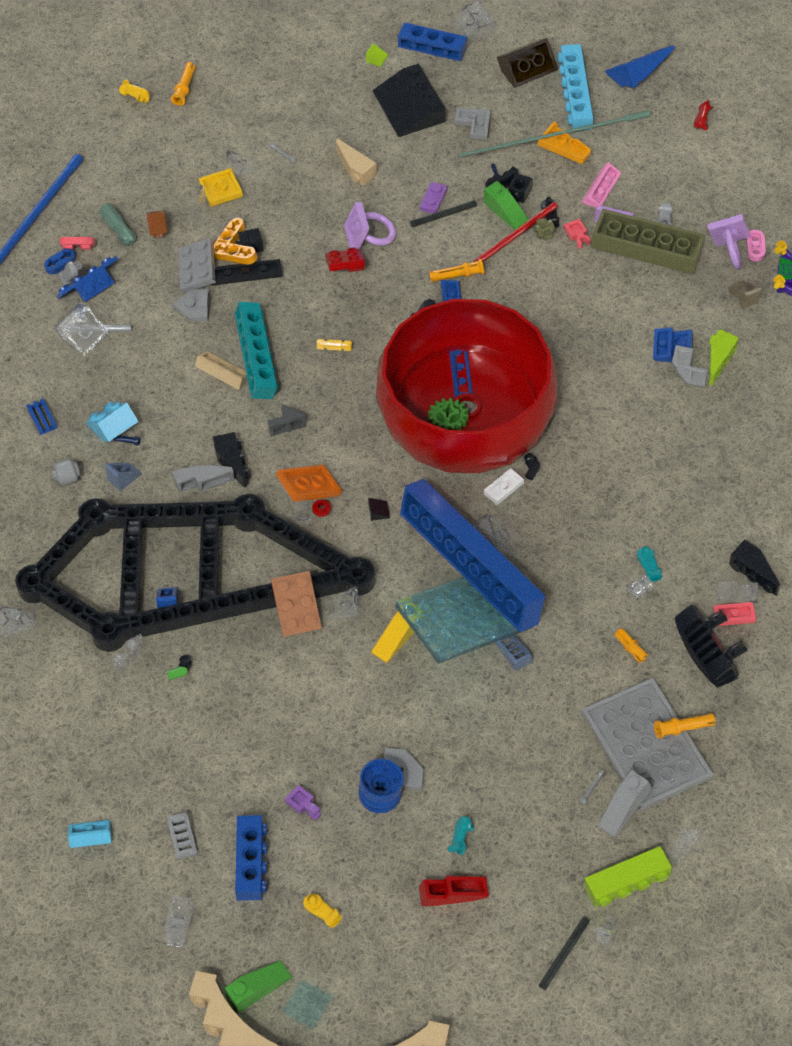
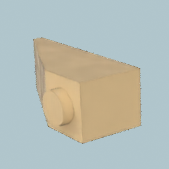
(358, 166)

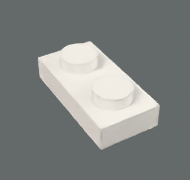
(503, 486)

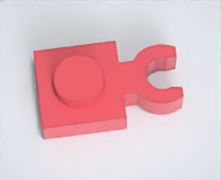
(577, 231)

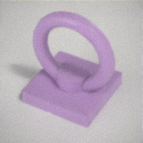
(357, 227)
(728, 232)

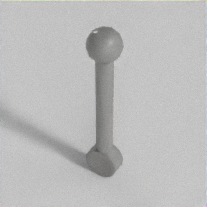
(274, 146)
(583, 800)

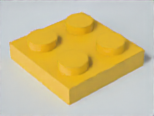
(220, 187)

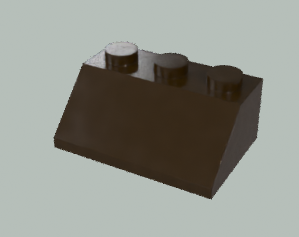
(528, 62)

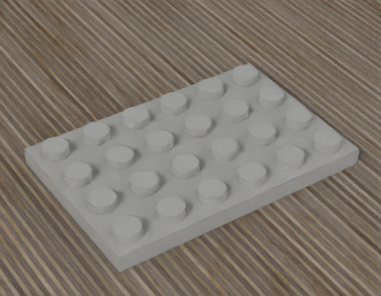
(627, 736)

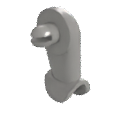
(665, 211)
(69, 273)

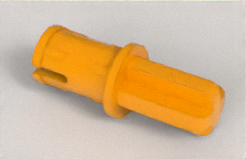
(631, 645)

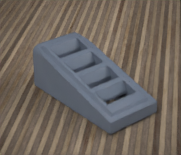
(520, 662)

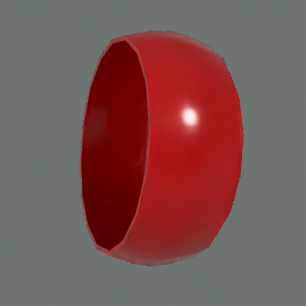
(509, 378)

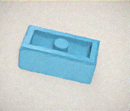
(89, 833)

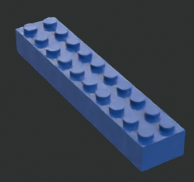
(472, 555)

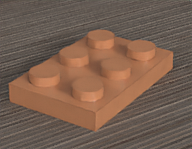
(296, 603)

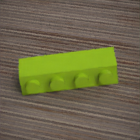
(627, 877)

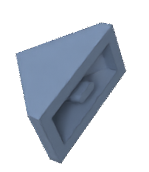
(121, 474)

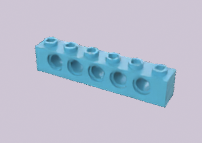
(575, 85)

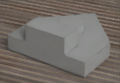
(194, 305)

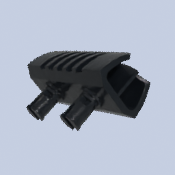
(705, 648)

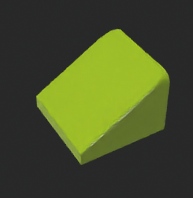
(376, 55)

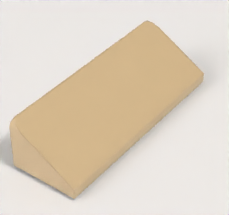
(221, 369)

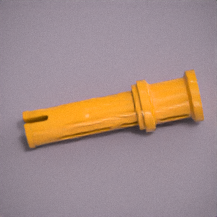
(182, 89)
(465, 270)
(676, 726)

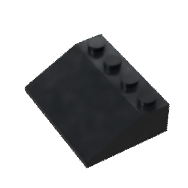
(410, 101)

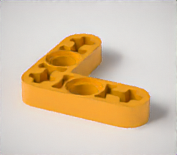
(224, 248)

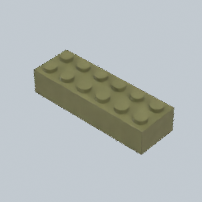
(648, 241)

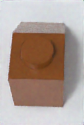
(156, 223)

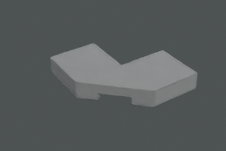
(690, 375)
(412, 771)

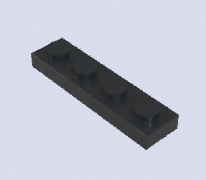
(247, 272)

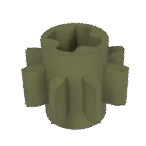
(544, 228)

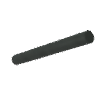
(443, 213)
(564, 953)

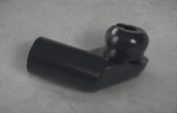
(532, 464)

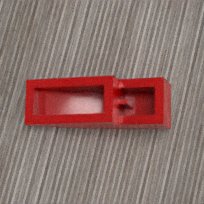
(452, 890)

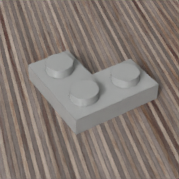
(477, 119)

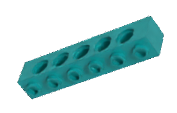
(255, 350)

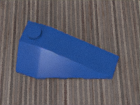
(638, 68)

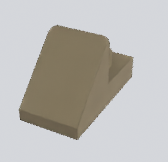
(746, 292)

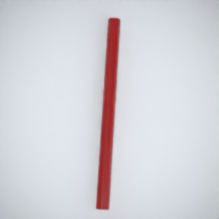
(517, 232)

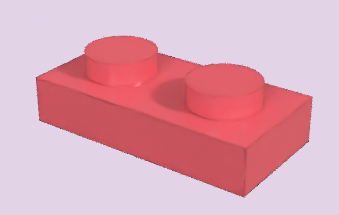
(737, 613)

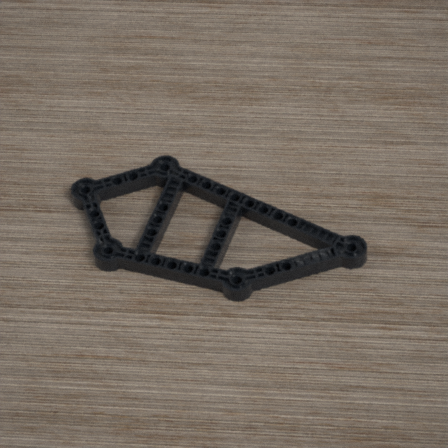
(337, 577)

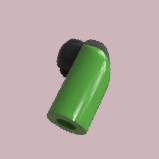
(182, 669)

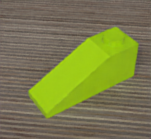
(721, 350)

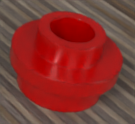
(321, 512)

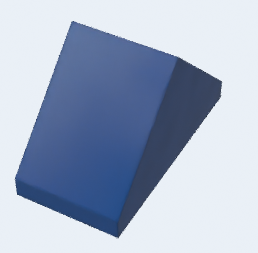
(166, 597)

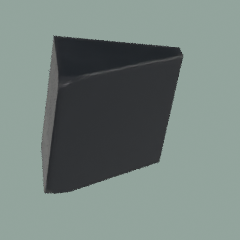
(378, 509)

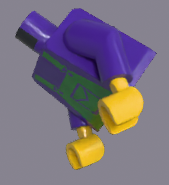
(784, 275)

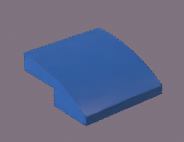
(665, 341)

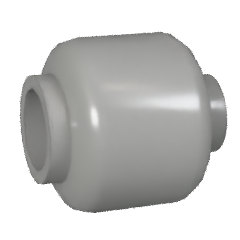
(65, 472)

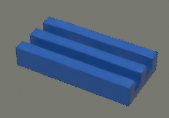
(37, 406)

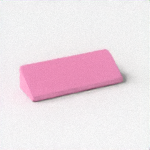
(601, 186)

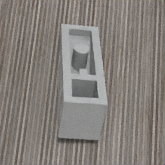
(625, 803)

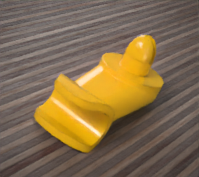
(139, 93)
(319, 908)

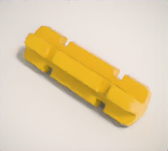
(332, 344)

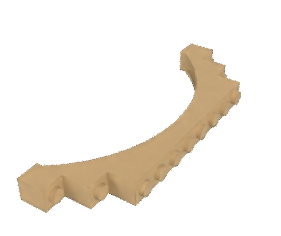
(224, 1021)

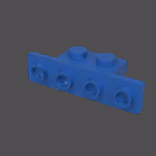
(92, 283)

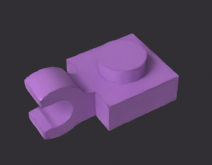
(301, 800)

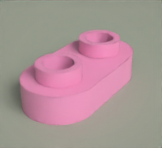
(756, 249)

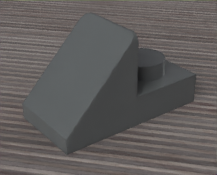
(290, 421)

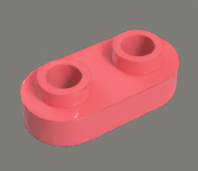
(84, 243)

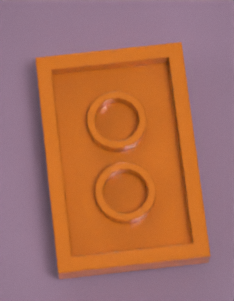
(308, 483)

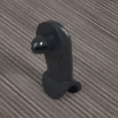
(553, 215)

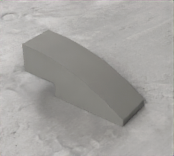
(202, 477)

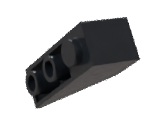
(228, 455)
(752, 563)

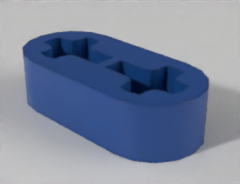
(59, 260)

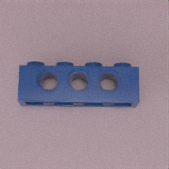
(432, 41)
(249, 827)

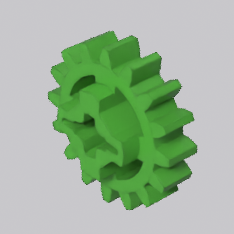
(456, 419)

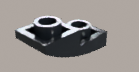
(505, 179)

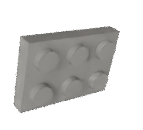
(196, 265)

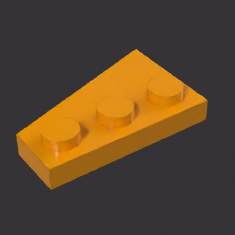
(565, 145)

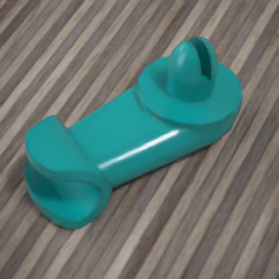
(647, 560)
(462, 826)

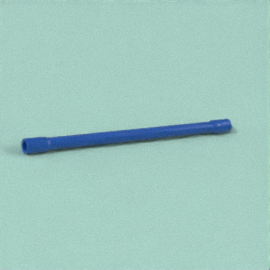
(71, 166)

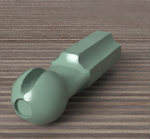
(117, 224)

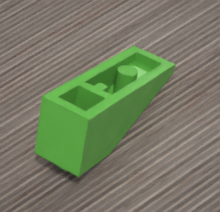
(504, 205)
(256, 985)

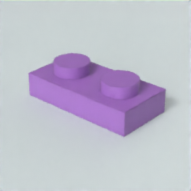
(433, 197)

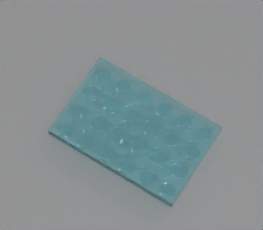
(454, 620)

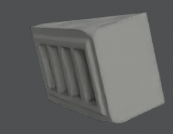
(179, 823)

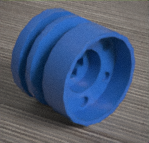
(380, 775)

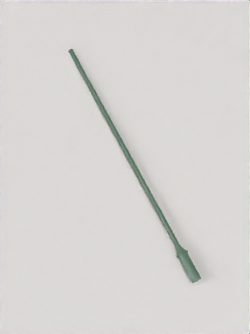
(630, 117)

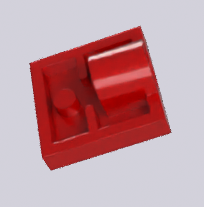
(350, 259)

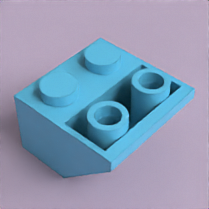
(112, 420)

